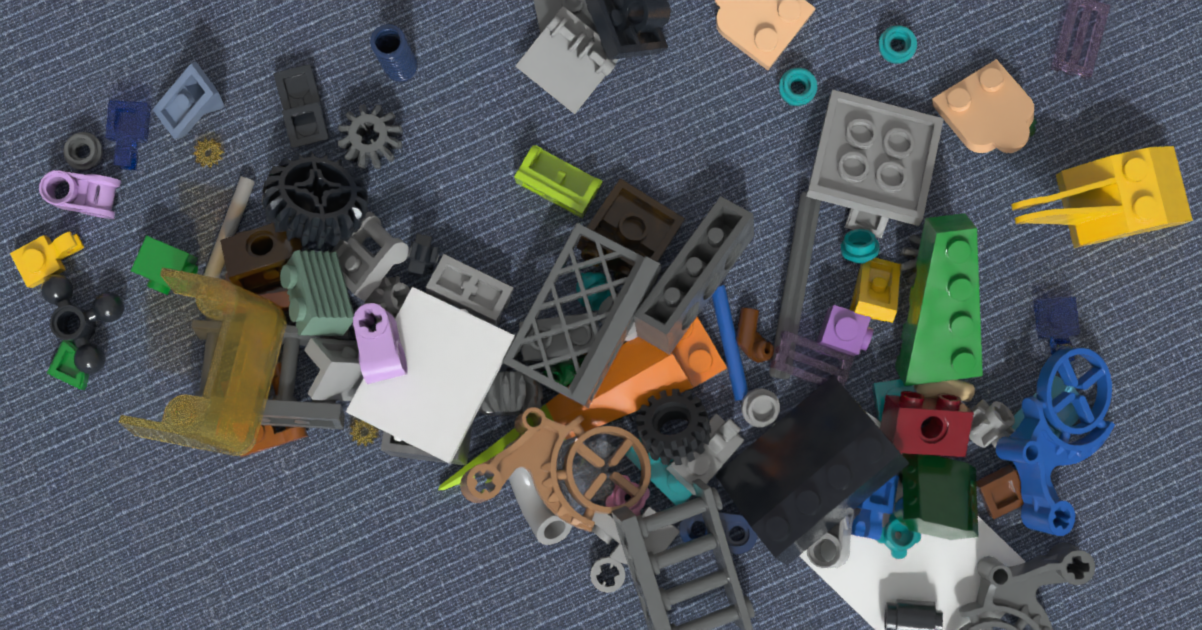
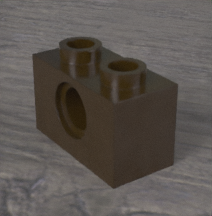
(247, 257)

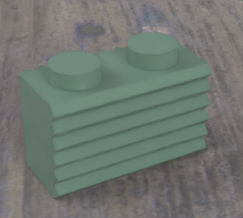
(317, 293)

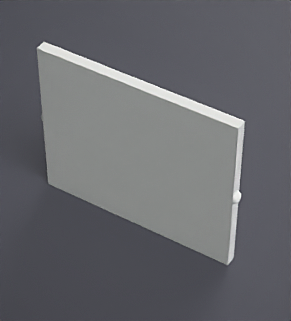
(448, 376)

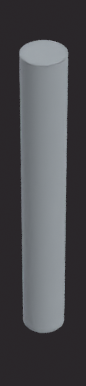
(229, 225)

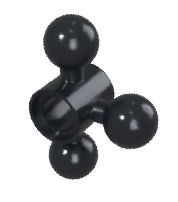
(106, 307)

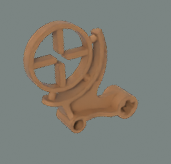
(537, 452)

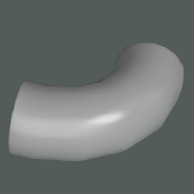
(542, 521)

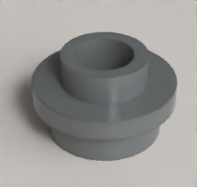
(73, 146)

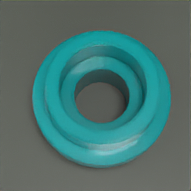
(902, 34)
(798, 75)
(860, 246)

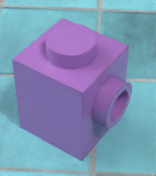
(845, 331)

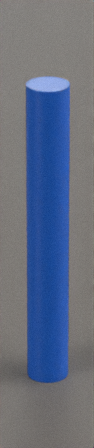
(729, 343)

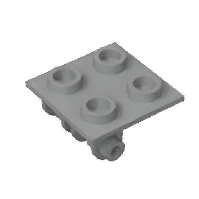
(567, 60)

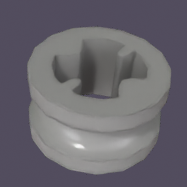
(618, 578)

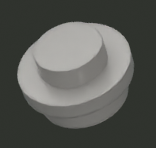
(760, 407)

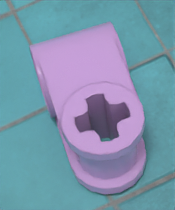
(87, 193)
(379, 351)

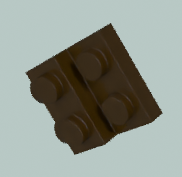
(634, 223)

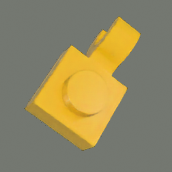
(43, 257)

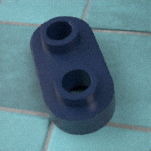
(728, 520)

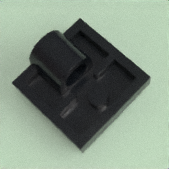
(630, 26)

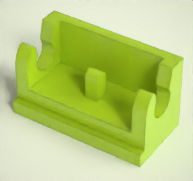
(557, 181)

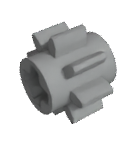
(389, 295)
(990, 423)

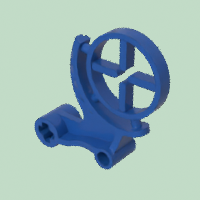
(1038, 450)

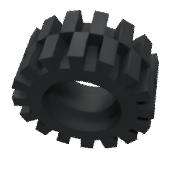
(668, 409)

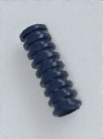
(393, 52)

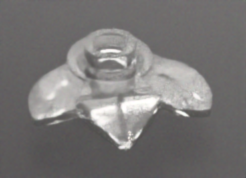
(585, 472)

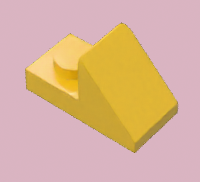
(877, 290)

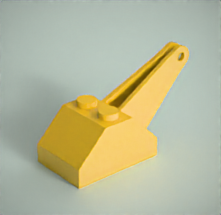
(1116, 197)

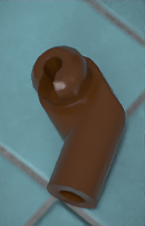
(749, 339)

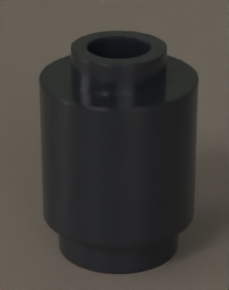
(912, 615)

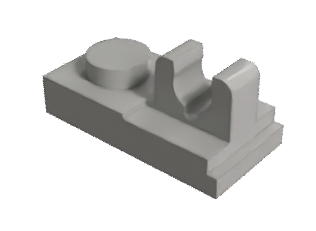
(722, 444)

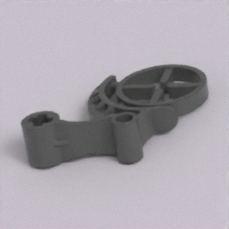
(1015, 587)

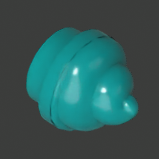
(590, 281)

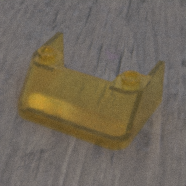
(239, 373)

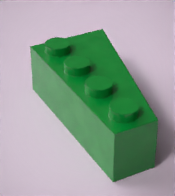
(944, 308)

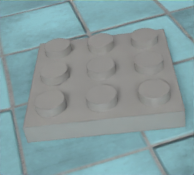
(875, 157)

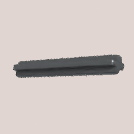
(797, 274)

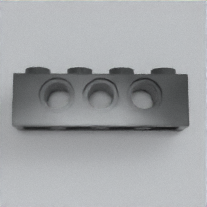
(694, 275)

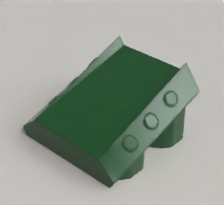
(938, 497)

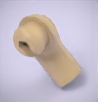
(954, 387)

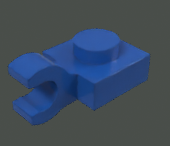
(869, 520)

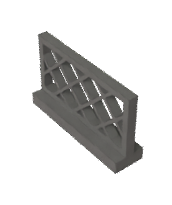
(611, 334)

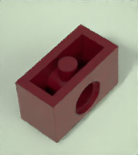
(943, 436)

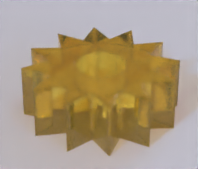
(200, 153)
(357, 435)

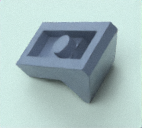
(187, 101)

